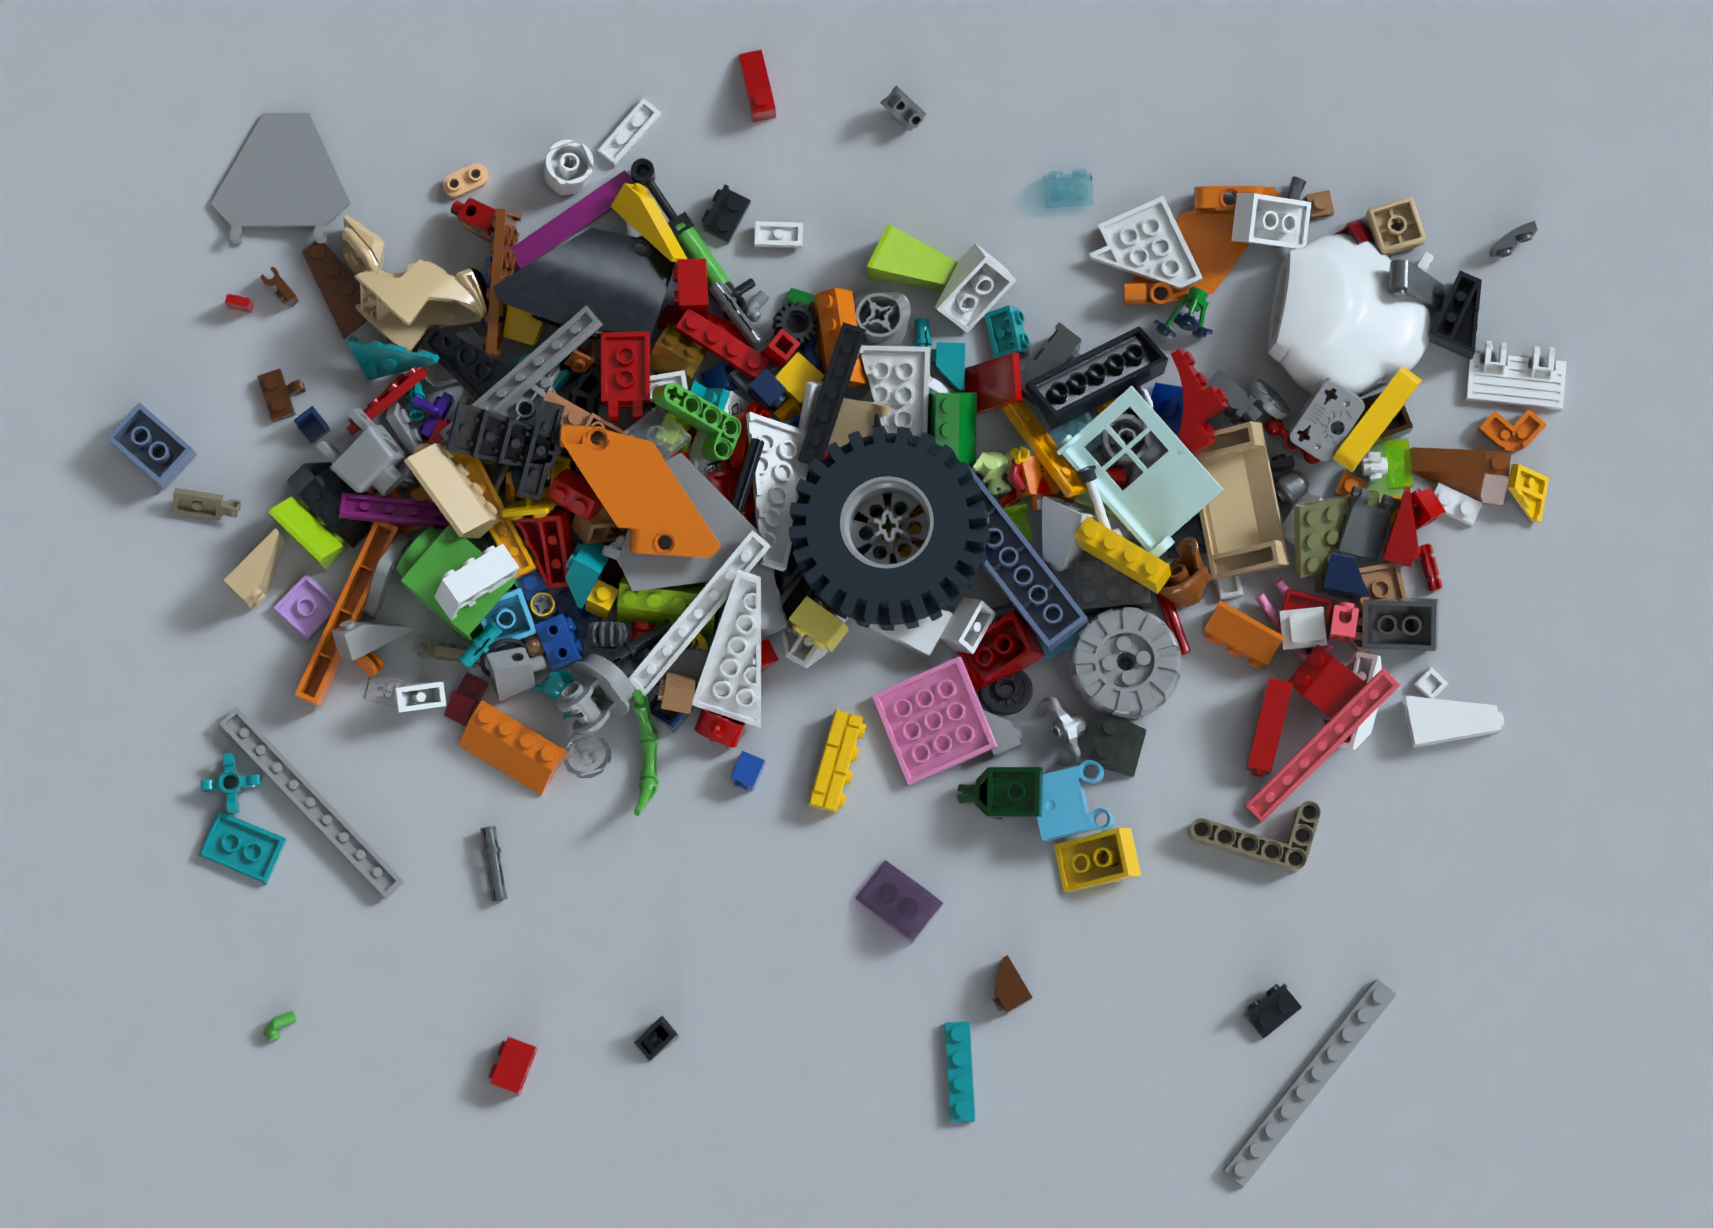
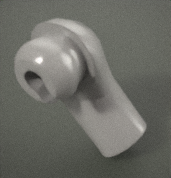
(752, 311)

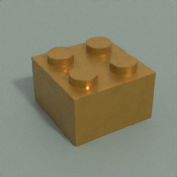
(676, 353)

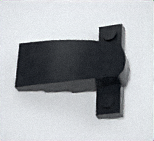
(510, 441)

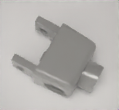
(369, 459)

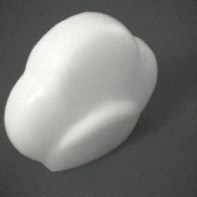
(1340, 320)

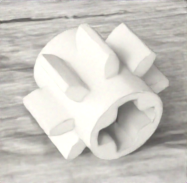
(1374, 466)

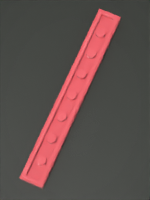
(1322, 745)

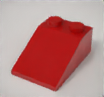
(1004, 650)
(1326, 681)

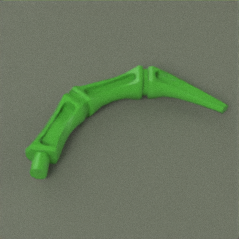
(649, 746)

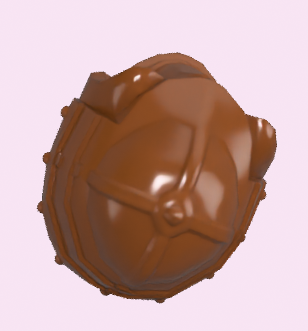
(1187, 576)

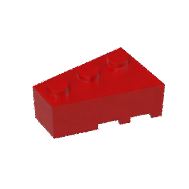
(550, 543)

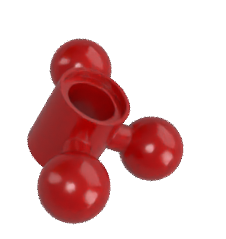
(1276, 427)

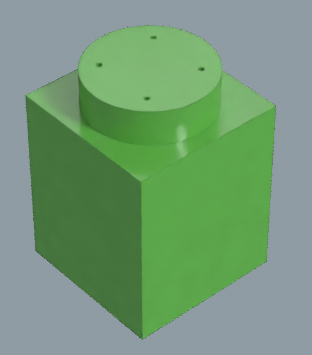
(429, 560)

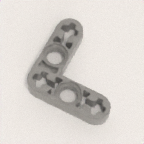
(383, 573)

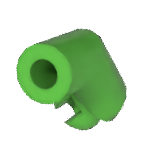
(276, 1023)

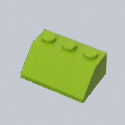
(308, 531)

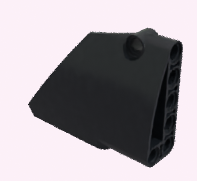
(593, 271)

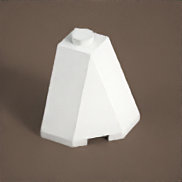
(1058, 530)

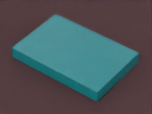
(242, 847)

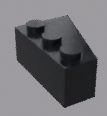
(1458, 319)

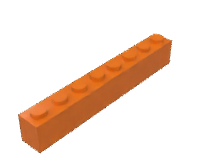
(350, 606)

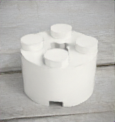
(579, 167)

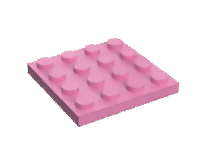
(934, 720)

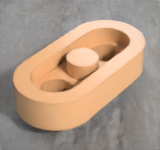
(466, 182)

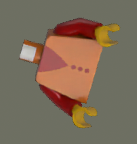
(1030, 478)

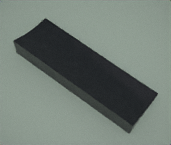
(1096, 377)

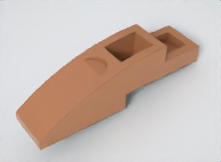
(577, 416)

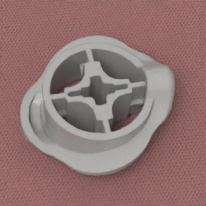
(894, 304)

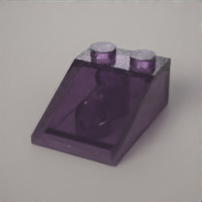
(899, 901)

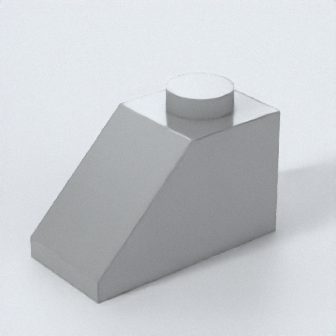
(1005, 734)

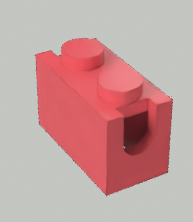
(1341, 628)

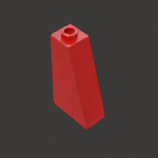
(1268, 726)

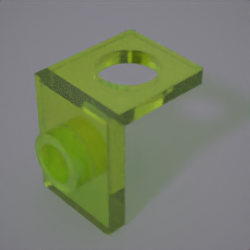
(1019, 518)

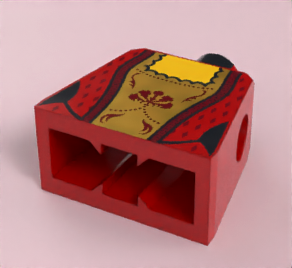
(475, 217)

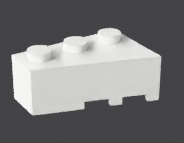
(475, 579)

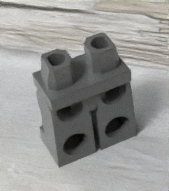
(1240, 407)

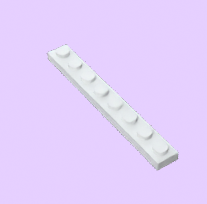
(697, 613)

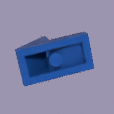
(718, 378)

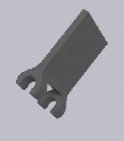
(1366, 524)
(688, 663)

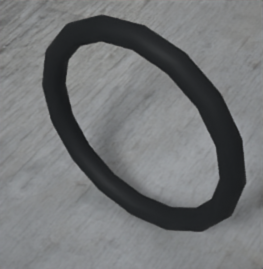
(493, 645)

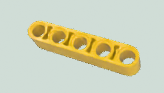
(1377, 419)

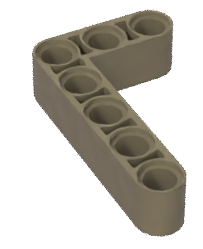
(1260, 843)

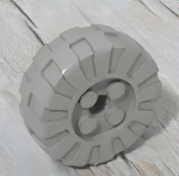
(1123, 635)

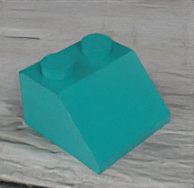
(584, 570)

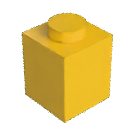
(601, 599)

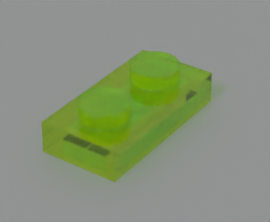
(1399, 464)

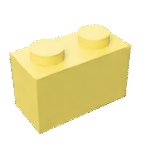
(818, 624)

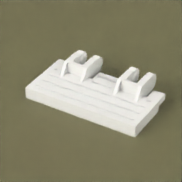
(1516, 382)

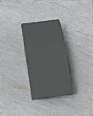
(1509, 242)

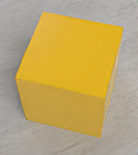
(796, 375)

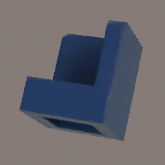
(312, 425)

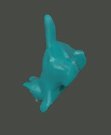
(554, 686)

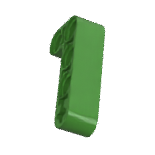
(696, 417)

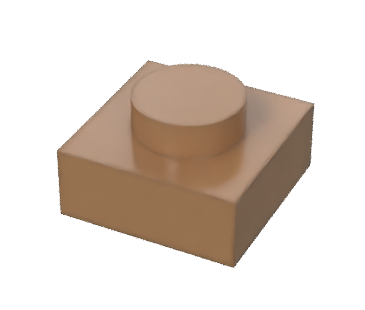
(1320, 204)

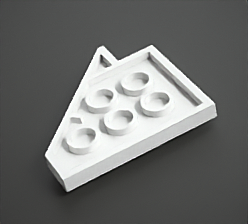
(1149, 246)

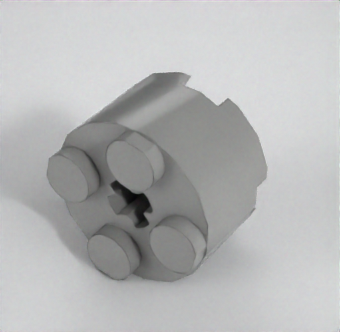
(1129, 428)

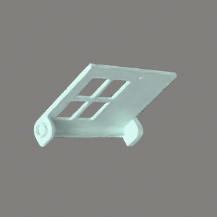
(1161, 496)

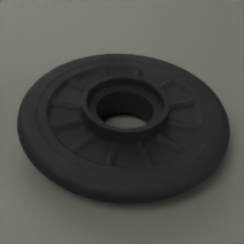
(1010, 703)

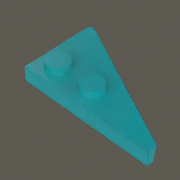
(387, 359)

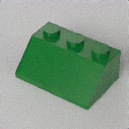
(954, 422)

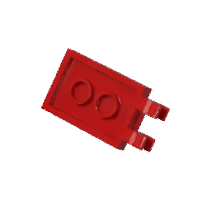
(625, 372)

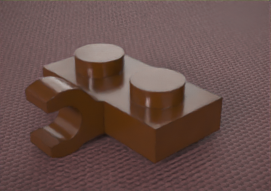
(278, 394)

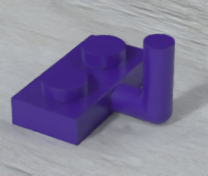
(438, 410)

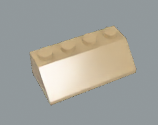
(453, 491)

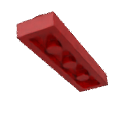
(721, 344)
(394, 392)

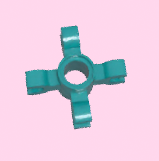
(230, 772)

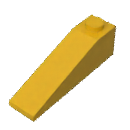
(644, 215)

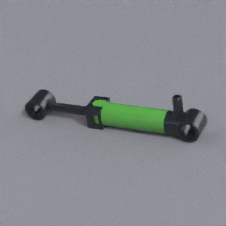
(688, 237)

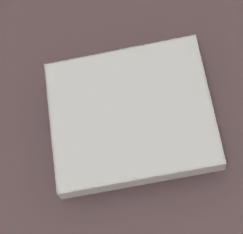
(1303, 628)

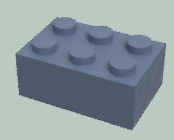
(151, 446)

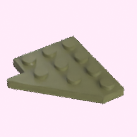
(1318, 532)

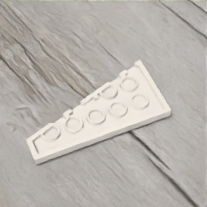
(900, 378)
(776, 484)
(733, 666)

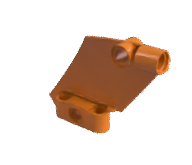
(1209, 240)
(639, 492)

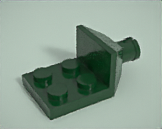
(1006, 792)

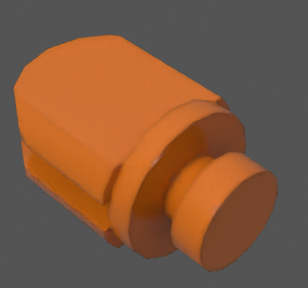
(370, 663)

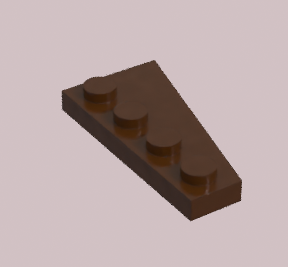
(337, 287)

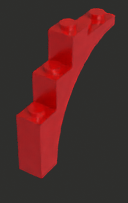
(1198, 404)

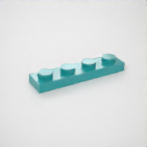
(960, 1071)

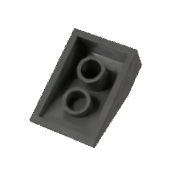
(1400, 624)

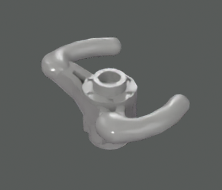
(1065, 728)

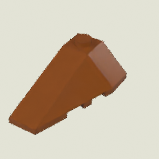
(1471, 472)

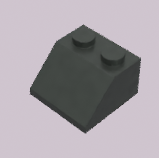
(1117, 744)

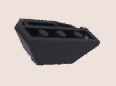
(322, 493)

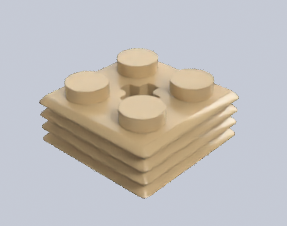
(1403, 214)

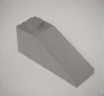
(360, 638)

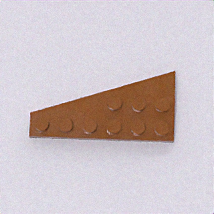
(499, 269)

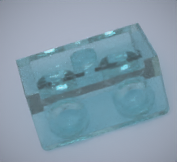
(1068, 189)

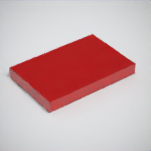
(995, 382)

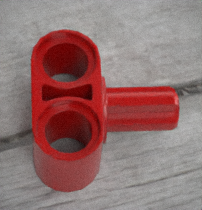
(719, 728)

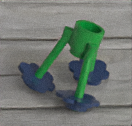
(1195, 301)

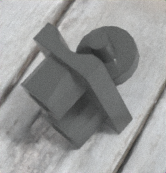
(903, 108)

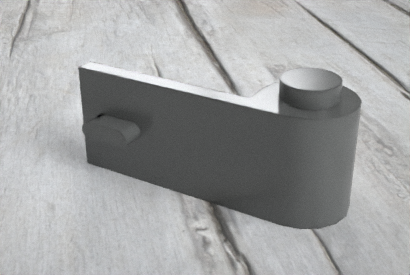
(1409, 279)

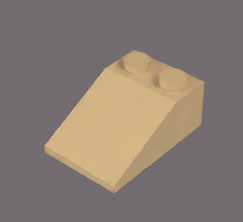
(255, 573)

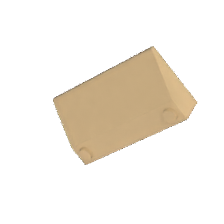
(1244, 520)

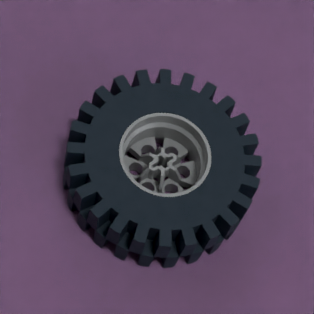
(853, 482)

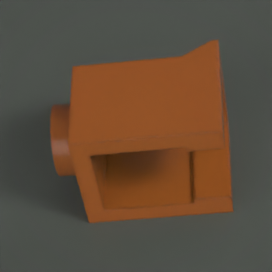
(582, 359)

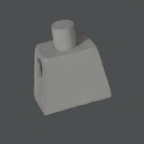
(513, 671)

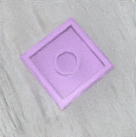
(306, 607)

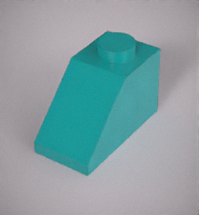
(950, 363)

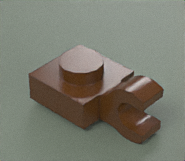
(283, 291)

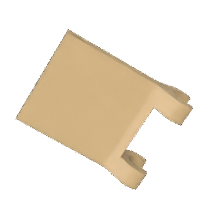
(855, 417)

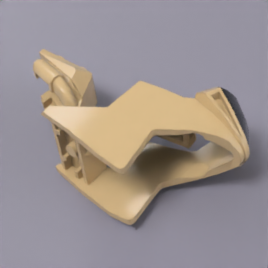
(409, 302)

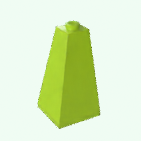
(909, 262)

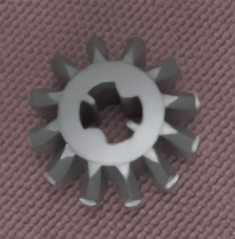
(606, 634)

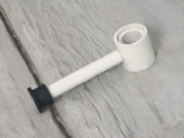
(1088, 476)

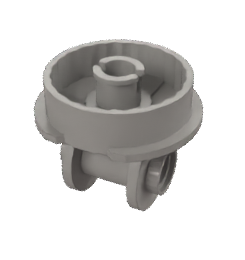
(597, 693)

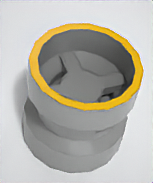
(540, 603)

